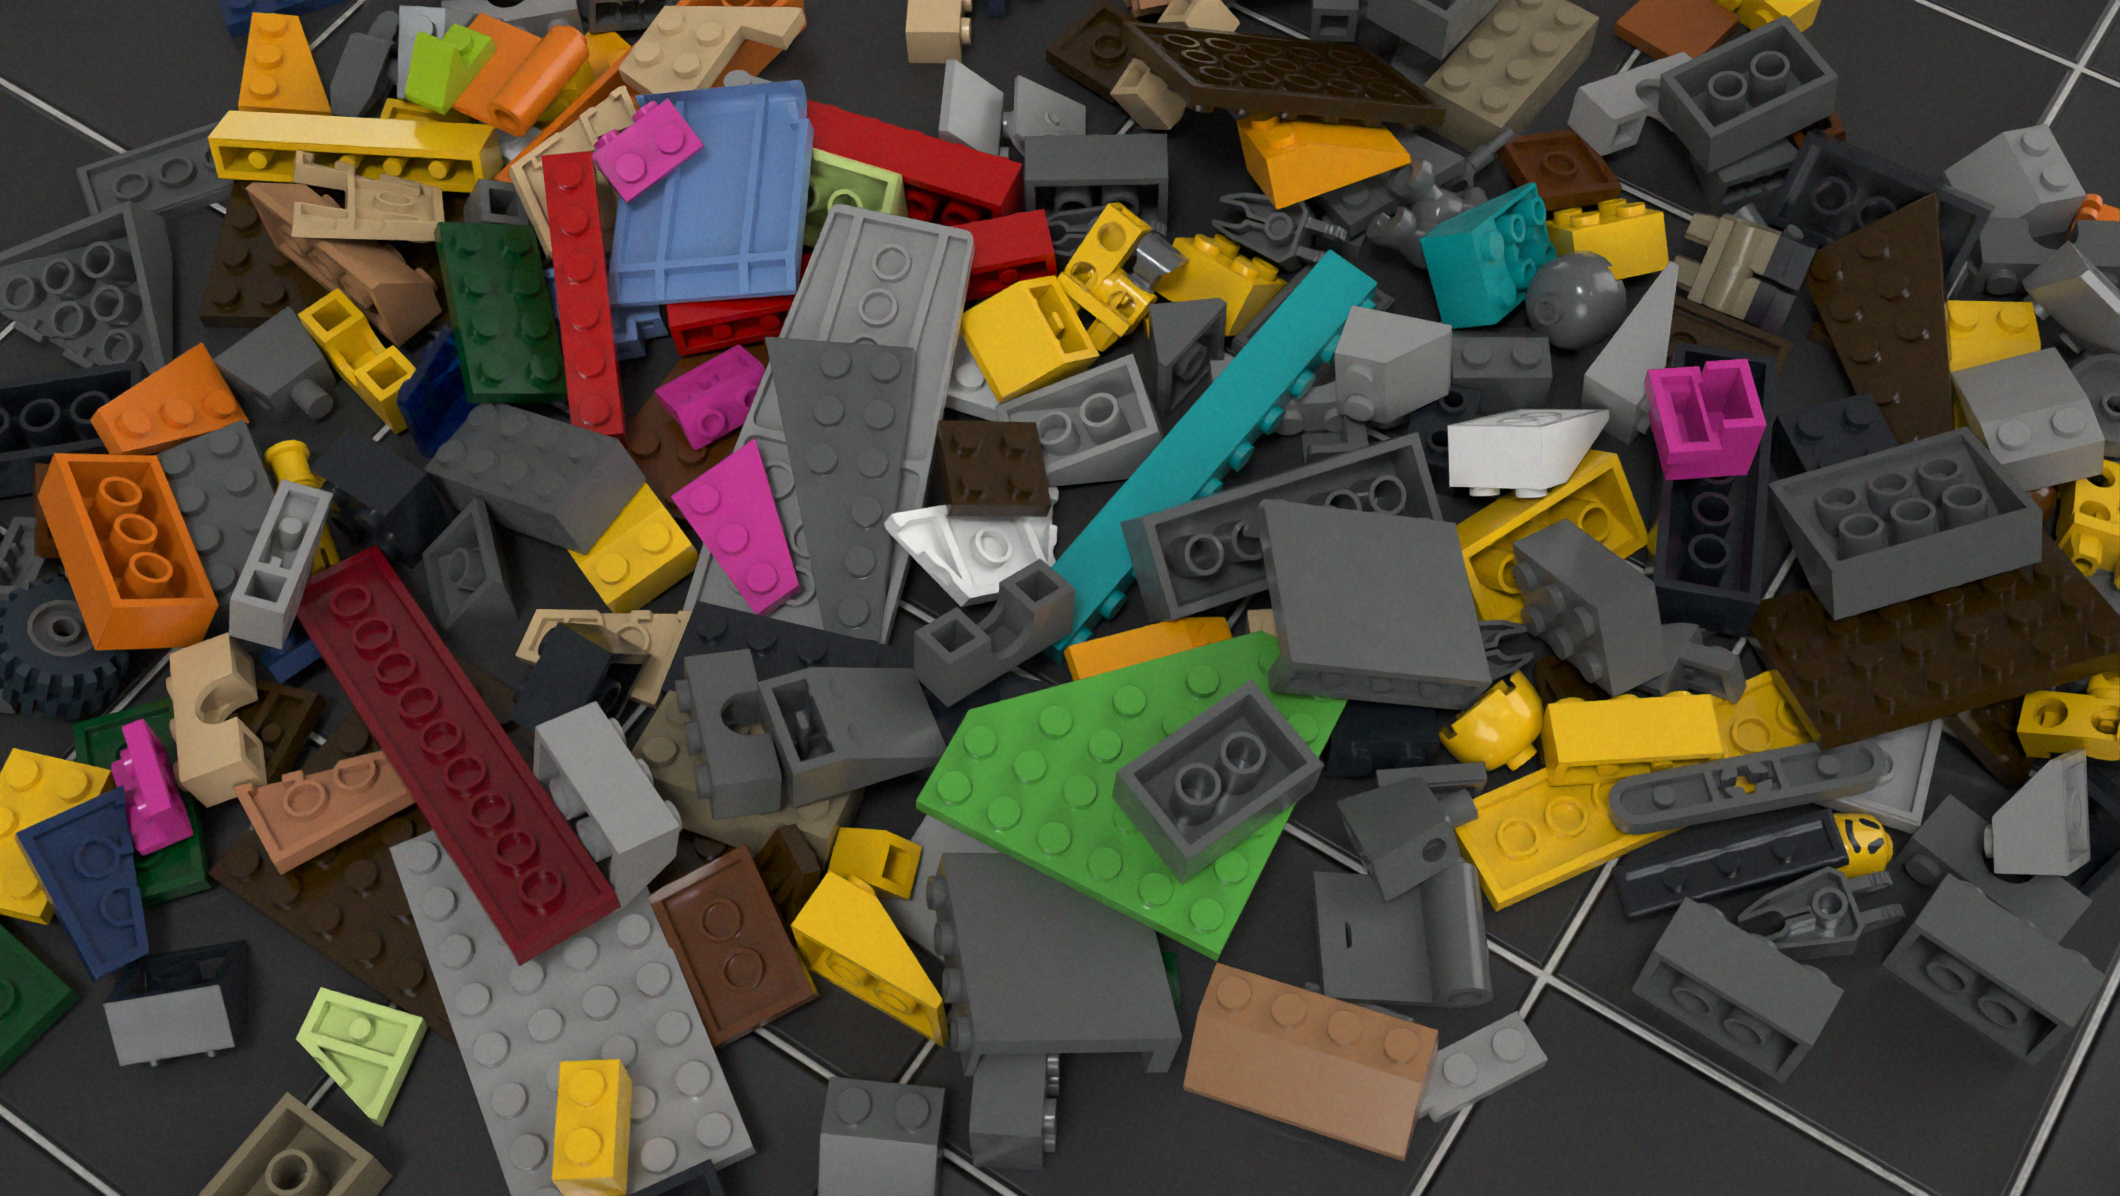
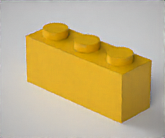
(1627, 736)

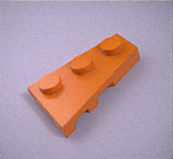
(169, 407)

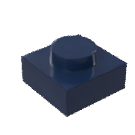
(295, 655)

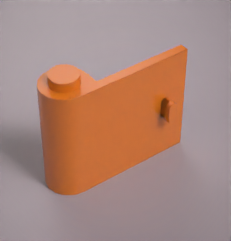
(521, 74)

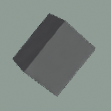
(1180, 349)
(469, 574)

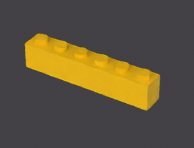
(427, 152)

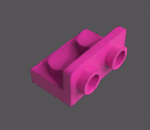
(713, 395)
(151, 791)

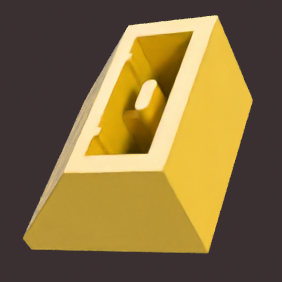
(1619, 231)
(1221, 272)
(1027, 338)

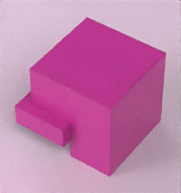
(1705, 420)

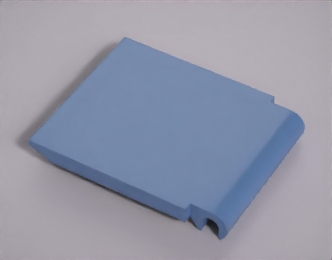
(730, 213)

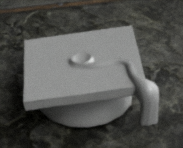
(1041, 113)

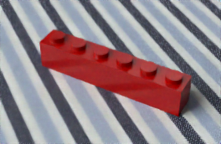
(584, 294)

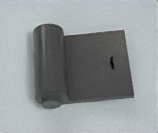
(1403, 951)

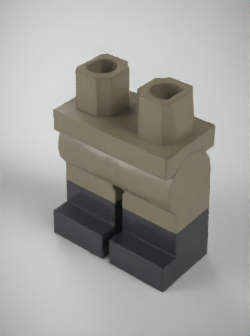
(1733, 256)

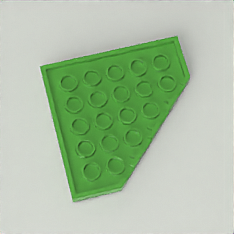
(1043, 771)

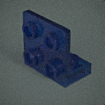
(435, 396)

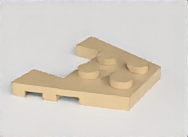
(694, 43)
(580, 136)
(373, 208)

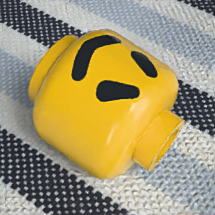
(1865, 844)

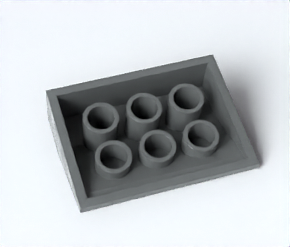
(1907, 522)

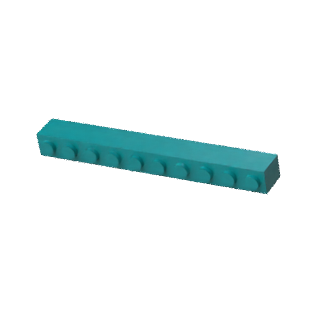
(1214, 435)

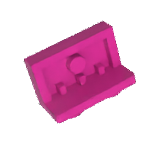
(646, 150)

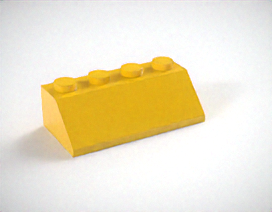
(1592, 499)

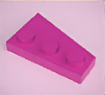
(742, 529)

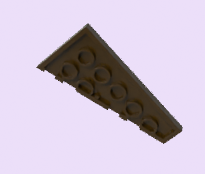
(1891, 318)

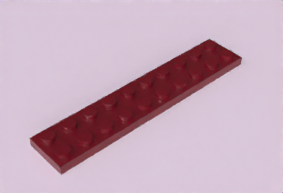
(453, 757)

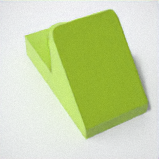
(446, 66)

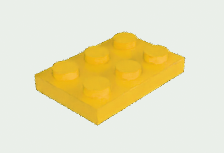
(31, 792)

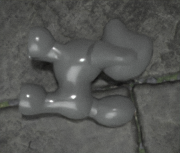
(1428, 208)

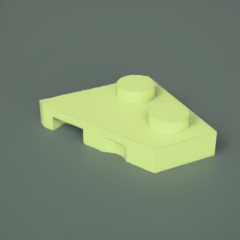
(362, 1047)

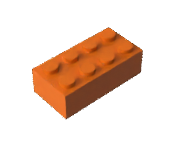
(126, 551)

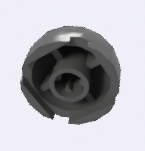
(1576, 300)

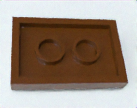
(732, 946)

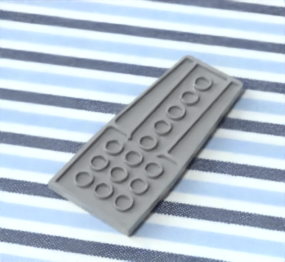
(872, 284)

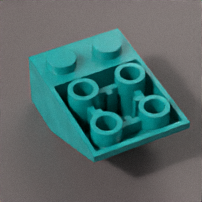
(1487, 257)

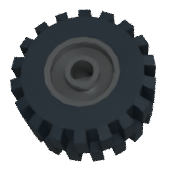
(50, 655)

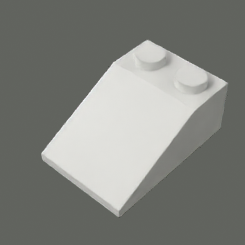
(1521, 449)

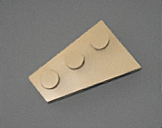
(651, 632)

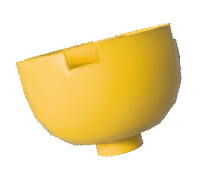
(1498, 726)

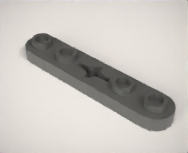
(1692, 794)

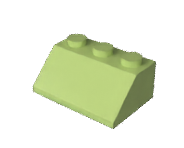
(851, 183)

